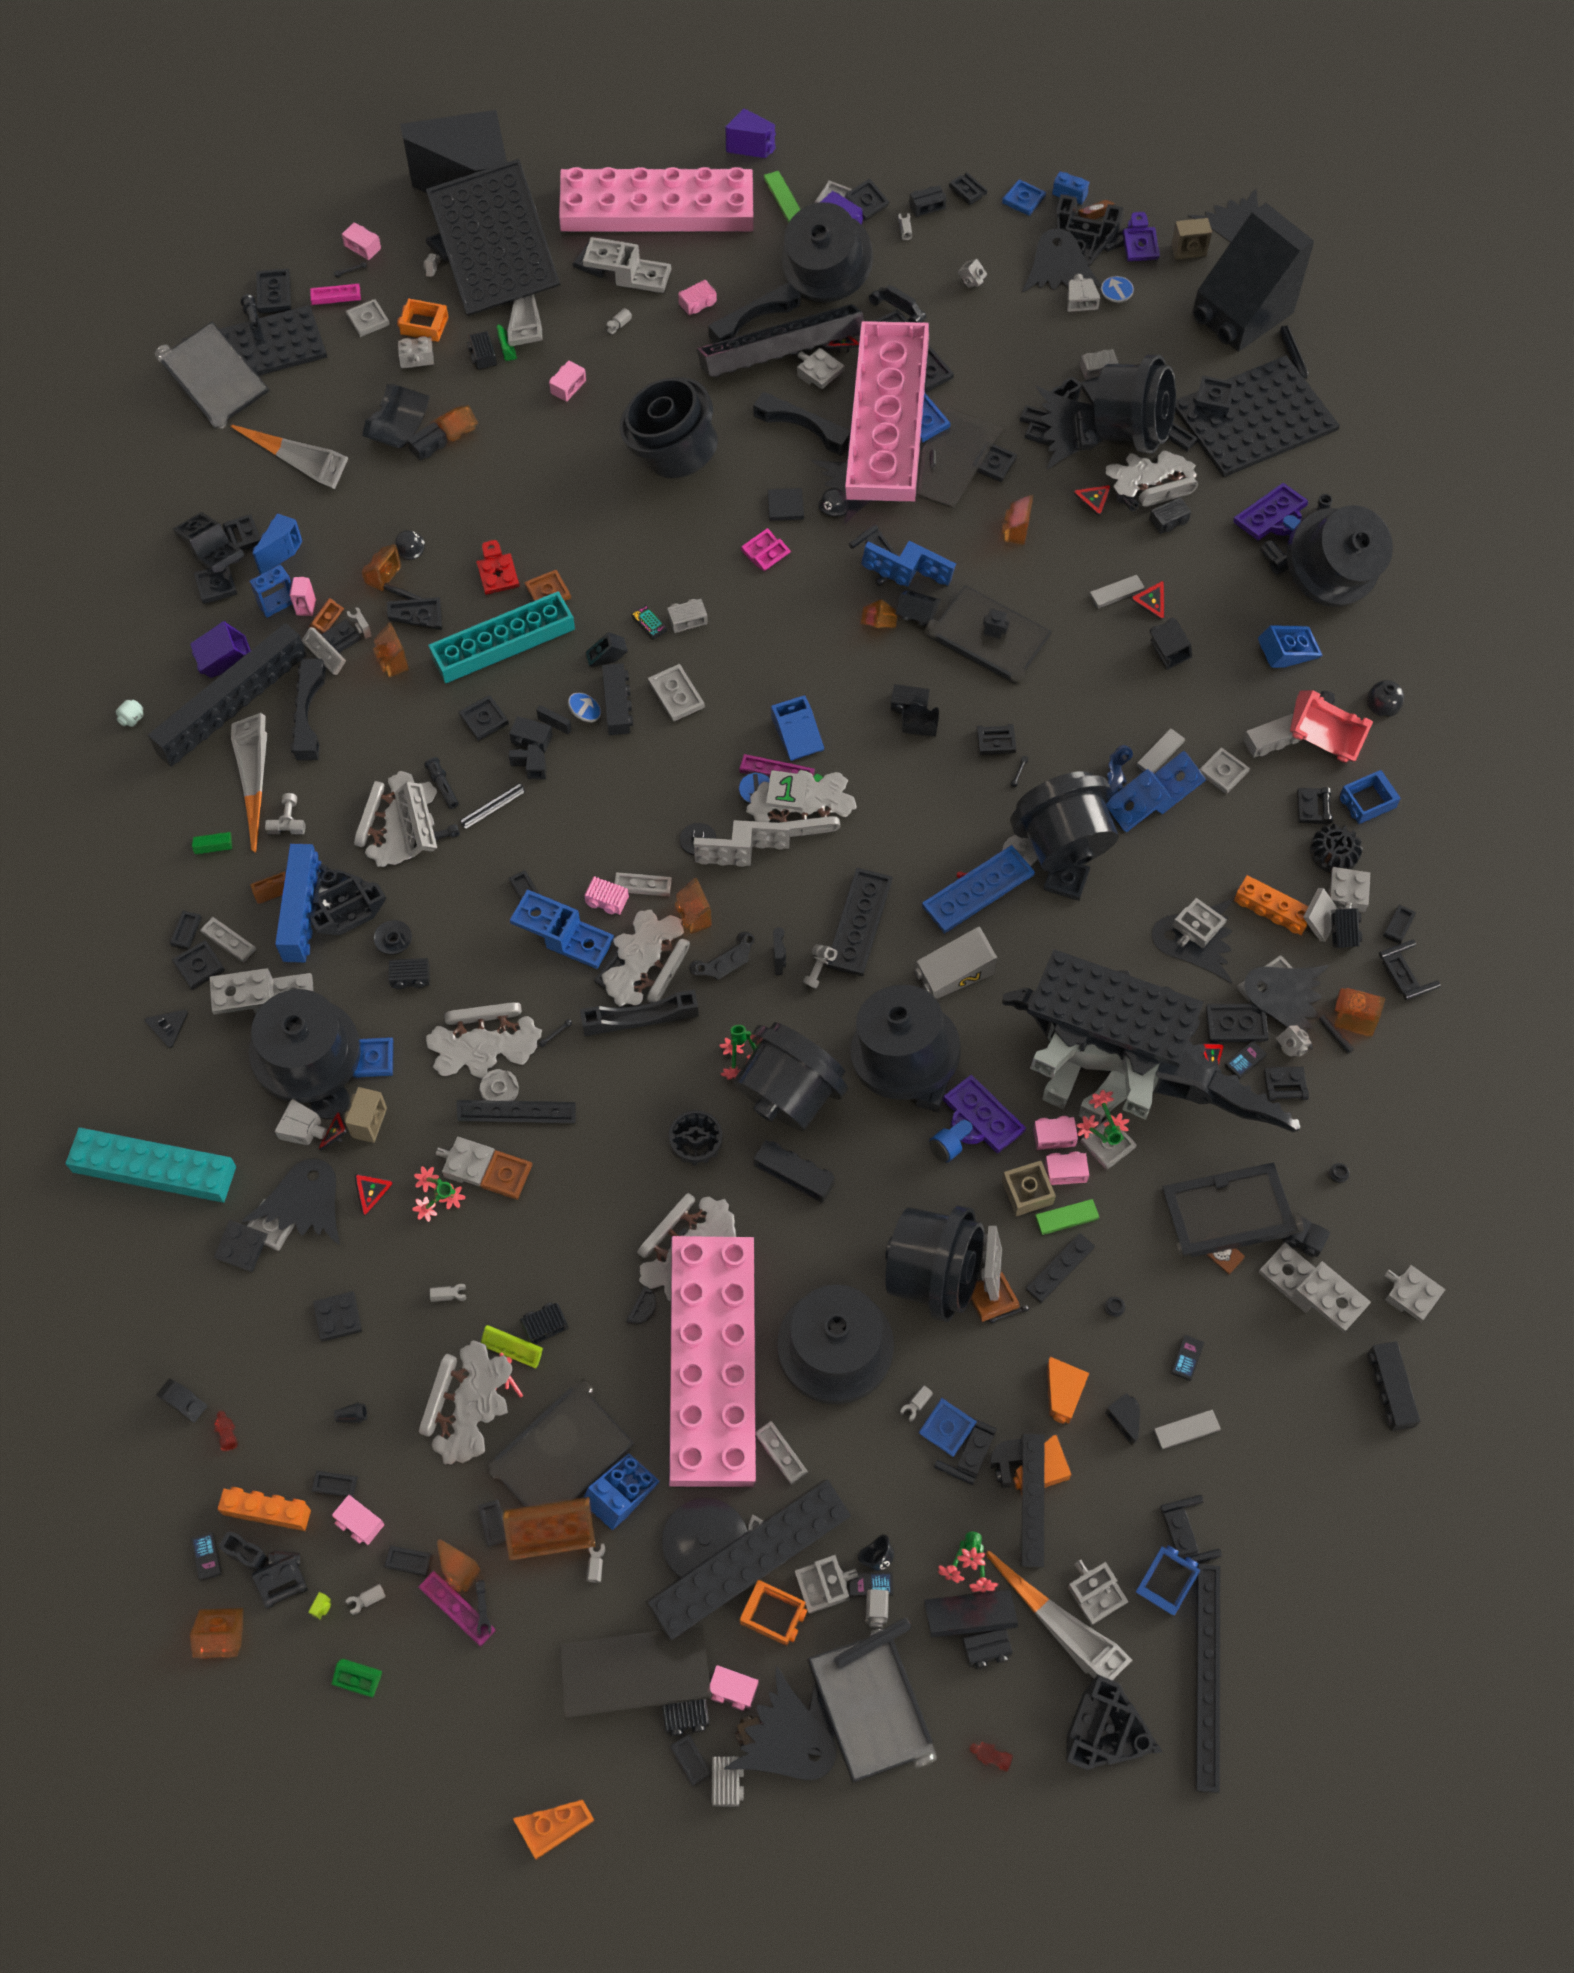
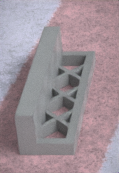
(417, 816)

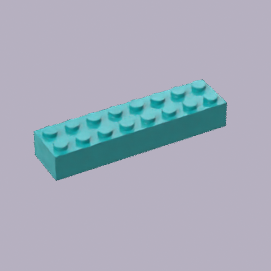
(501, 637)
(151, 1165)

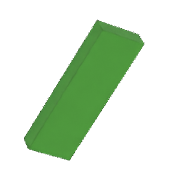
(1067, 1217)

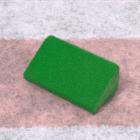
(507, 350)
(212, 843)
(356, 1677)

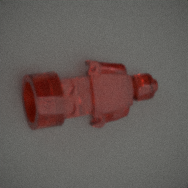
(224, 1427)
(987, 1754)

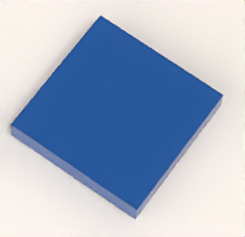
(1024, 197)
(375, 1058)
(947, 1427)

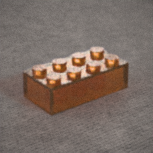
(549, 1528)

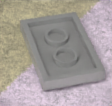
(676, 692)
(992, 1261)

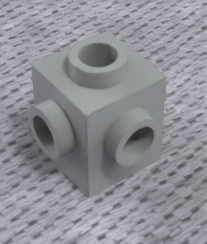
(972, 273)
(1294, 1041)

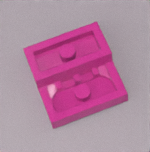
(765, 550)

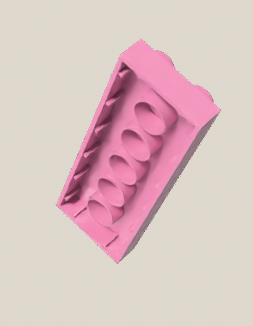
(656, 199)
(887, 411)
(712, 1362)

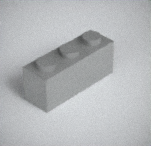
(1270, 736)

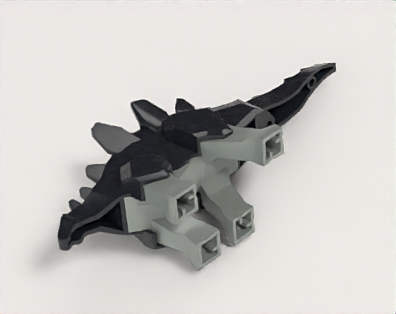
(1138, 1075)

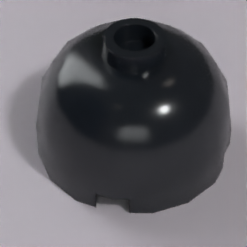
(1385, 698)

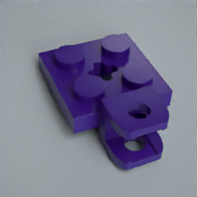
(1140, 232)

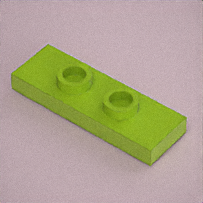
(511, 1346)

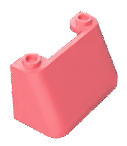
(1328, 726)

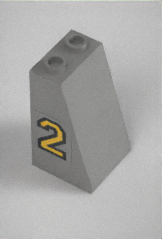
(957, 964)

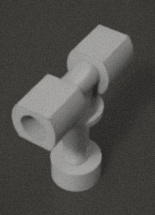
(286, 822)
(822, 954)

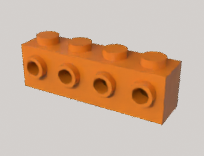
(1272, 904)
(264, 1509)

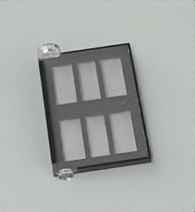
(212, 374)
(872, 1711)

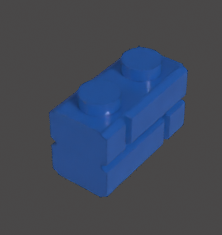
(1070, 186)

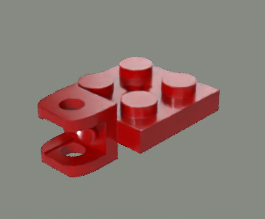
(494, 562)

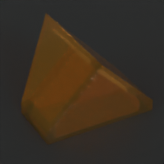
(879, 615)

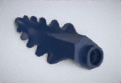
(1117, 759)

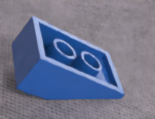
(1288, 645)

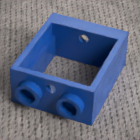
(264, 582)
(1383, 788)
(1155, 1598)

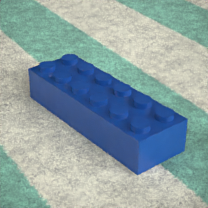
(297, 903)

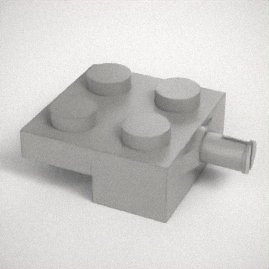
(415, 352)
(818, 368)
(1349, 888)
(1198, 923)
(466, 1161)
(1413, 1292)
(824, 1584)
(1096, 1592)

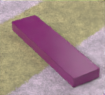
(762, 765)
(454, 1607)

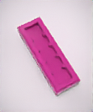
(335, 294)

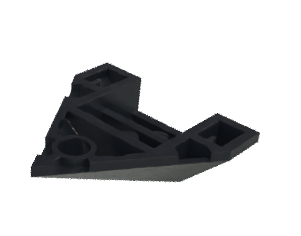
(343, 901)
(1107, 1728)

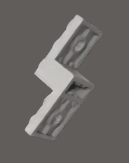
(628, 268)
(739, 849)
(252, 989)
(1314, 1287)

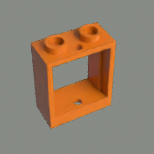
(428, 309)
(759, 1590)

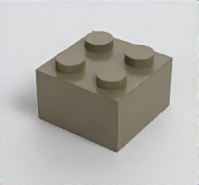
(1191, 238)
(365, 1114)
(1028, 1188)

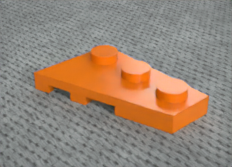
(553, 1826)

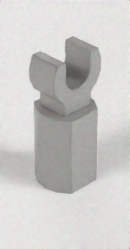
(905, 227)
(618, 321)
(447, 1293)
(917, 1401)
(595, 1565)
(366, 1598)

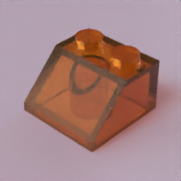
(456, 422)
(1018, 520)
(382, 567)
(390, 651)
(694, 907)
(1359, 1011)
(457, 1567)
(217, 1633)

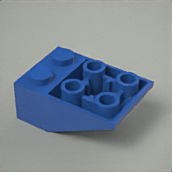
(277, 543)
(797, 727)
(620, 1491)

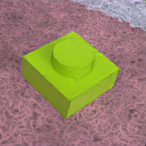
(320, 1606)

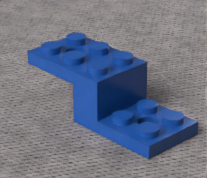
(912, 559)
(1155, 791)
(562, 929)

